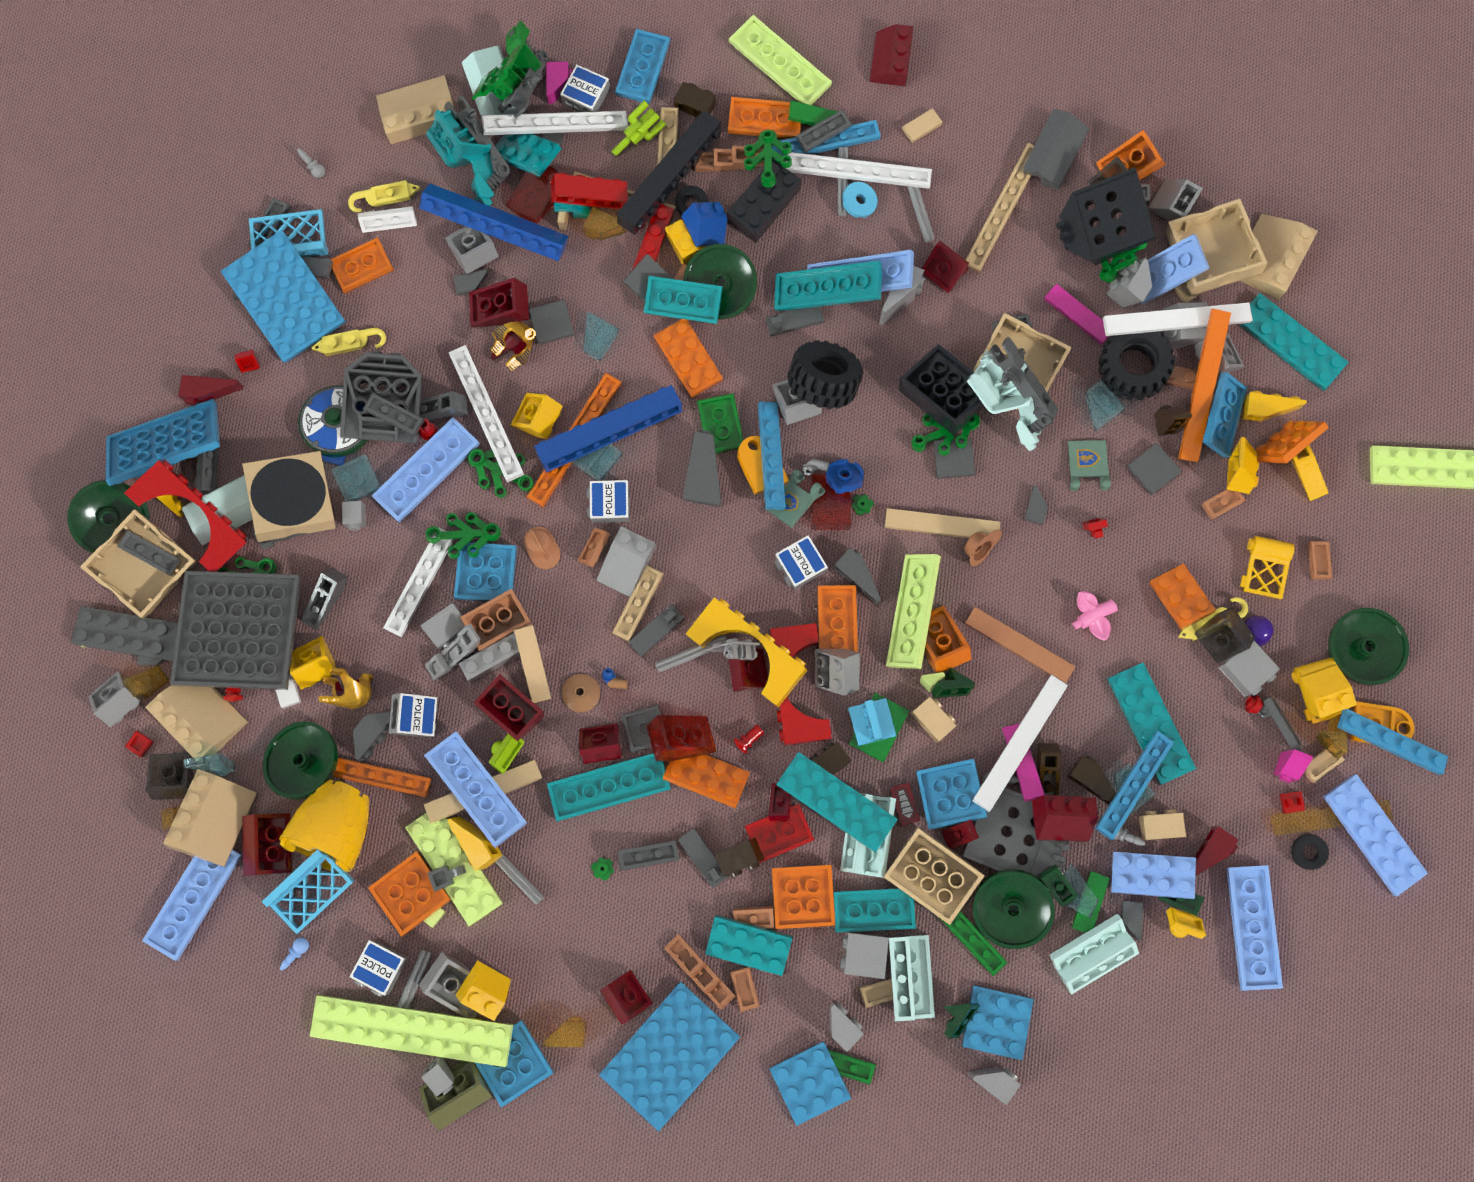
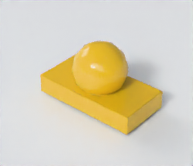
(1183, 924)

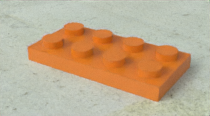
(757, 115)
(688, 357)
(837, 617)
(709, 778)

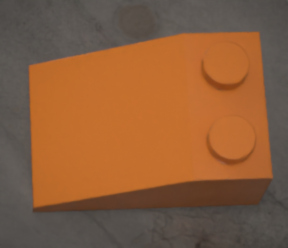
(1136, 153)
(944, 642)

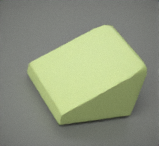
(930, 680)

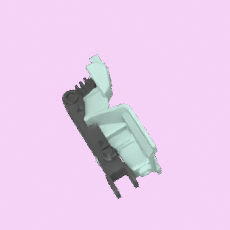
(1008, 383)

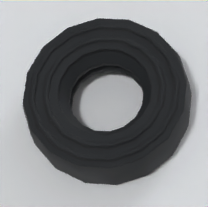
(687, 192)
(1321, 847)

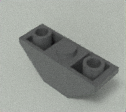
(369, 733)

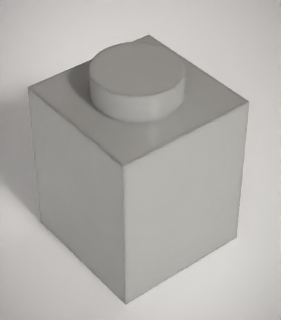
(354, 515)

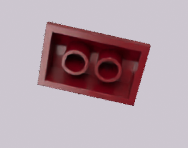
(891, 55)
(509, 708)
(1064, 818)
(262, 845)

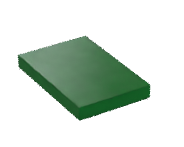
(721, 418)
(880, 749)

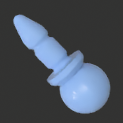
(299, 947)

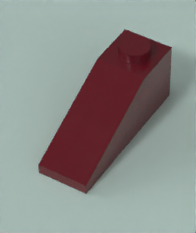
(201, 389)
(1214, 849)

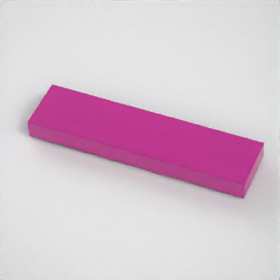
(1077, 313)
(1026, 771)

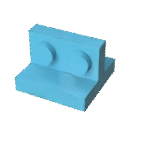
(872, 721)

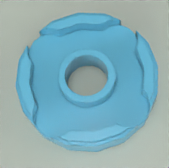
(866, 193)

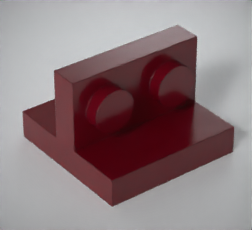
(945, 267)
(748, 673)
(599, 743)
(626, 997)

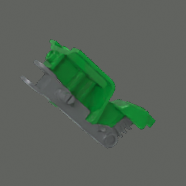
(517, 74)

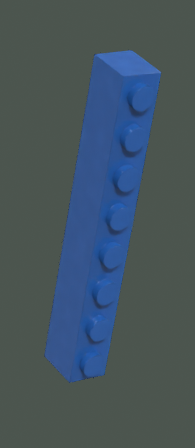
(493, 222)
(608, 428)

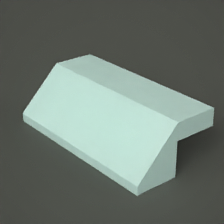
(476, 67)
(229, 499)
(858, 857)
(1094, 954)
(911, 977)

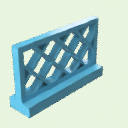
(304, 248)
(293, 881)

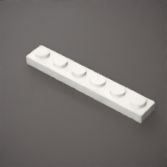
(417, 586)

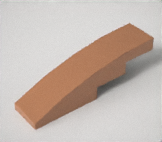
(724, 160)
(699, 972)

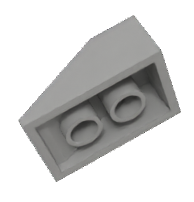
(901, 298)
(626, 561)
(444, 981)

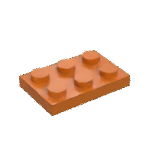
(1182, 596)

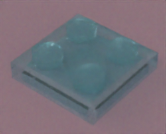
(356, 479)

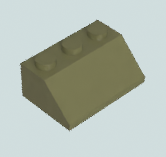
(467, 1093)

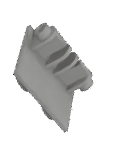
(736, 650)

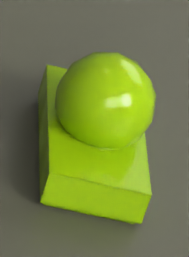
(504, 753)

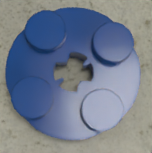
(844, 484)

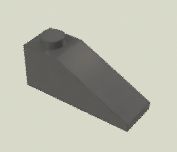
(444, 406)
(855, 570)
(324, 597)

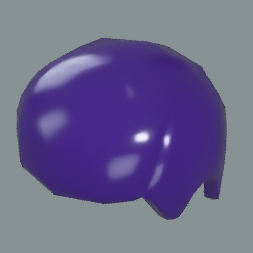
(1261, 628)

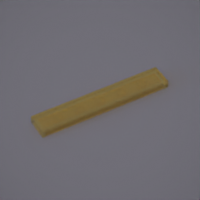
(1313, 820)

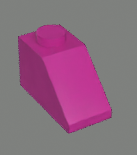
(556, 78)
(1292, 765)

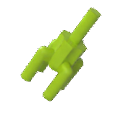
(639, 128)

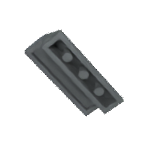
(1056, 148)

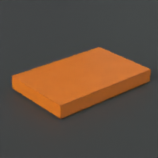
(361, 265)

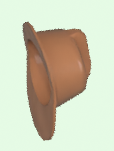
(980, 545)
(541, 547)

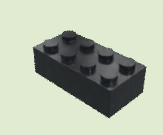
(762, 205)

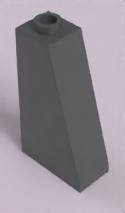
(702, 473)

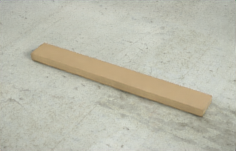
(999, 214)

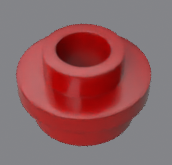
(1253, 704)

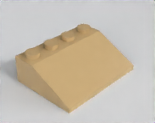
(411, 109)
(1284, 247)
(197, 718)
(210, 818)
(934, 875)

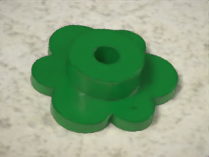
(861, 509)
(605, 874)

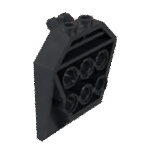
(1078, 221)

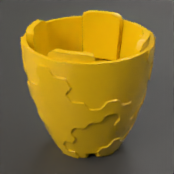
(330, 821)

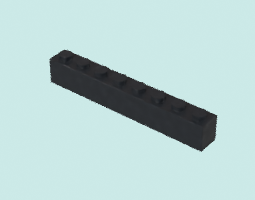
(669, 172)

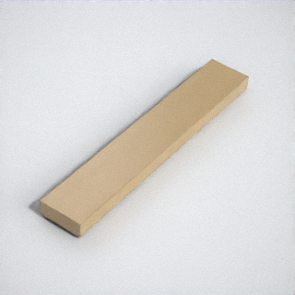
(937, 523)
(508, 782)

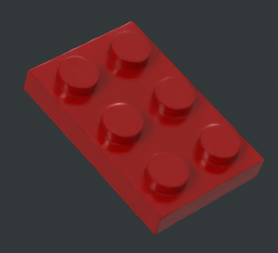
(780, 835)

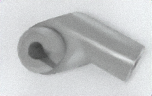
(813, 465)

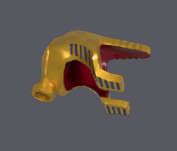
(515, 337)
(354, 693)

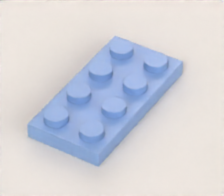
(1175, 266)
(1153, 875)

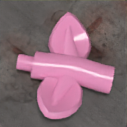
(1094, 615)

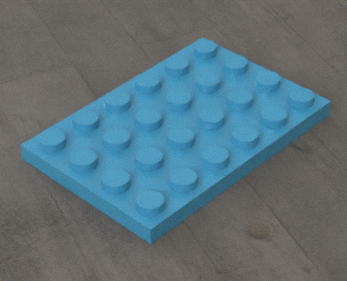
(283, 296)
(168, 437)
(669, 1056)

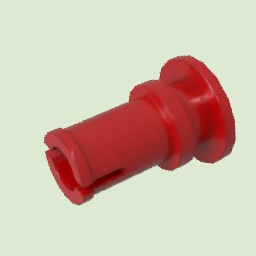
(427, 430)
(233, 695)
(748, 739)

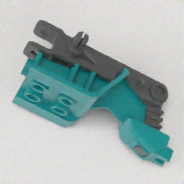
(461, 142)

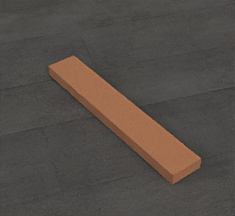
(1019, 645)

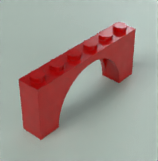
(162, 481)
(796, 726)

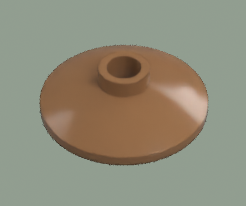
(587, 700)

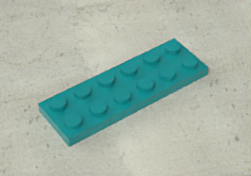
(828, 286)
(1294, 343)
(1148, 714)
(607, 787)
(837, 802)

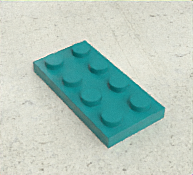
(528, 152)
(683, 299)
(873, 910)
(749, 945)

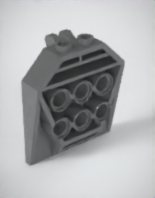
(379, 370)
(1038, 856)

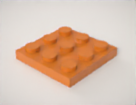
(1290, 441)
(408, 894)
(803, 896)

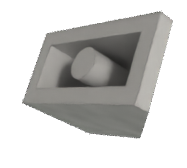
(438, 1076)

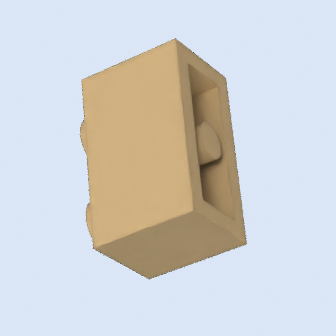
(933, 719)
(1162, 826)

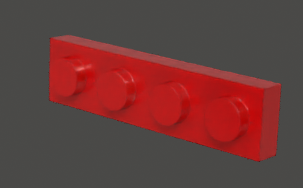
(655, 233)

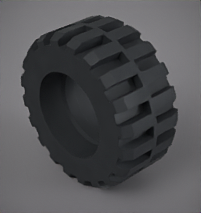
(825, 374)
(1137, 385)

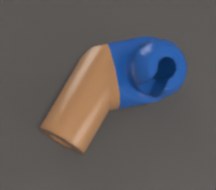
(612, 681)

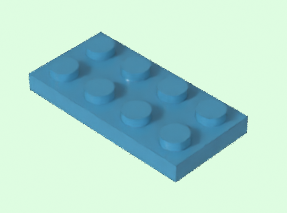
(642, 66)
(1224, 414)

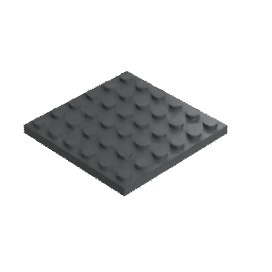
(236, 630)

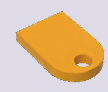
(751, 464)
(1387, 716)

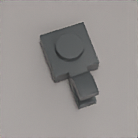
(444, 877)

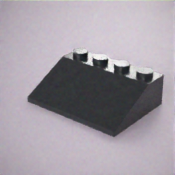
(941, 389)

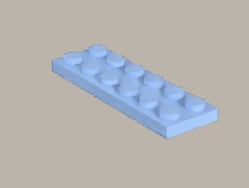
(896, 268)
(425, 470)
(475, 789)
(1375, 835)
(188, 905)
(1254, 928)

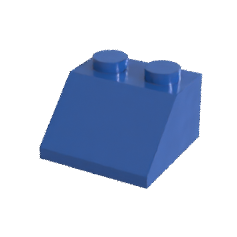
(706, 223)

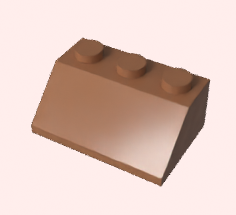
(496, 619)

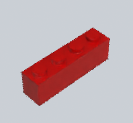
(588, 191)

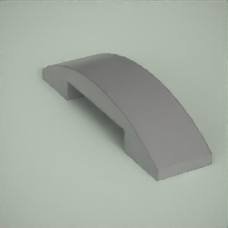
(454, 653)

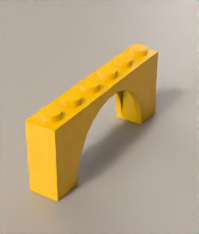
(720, 620)

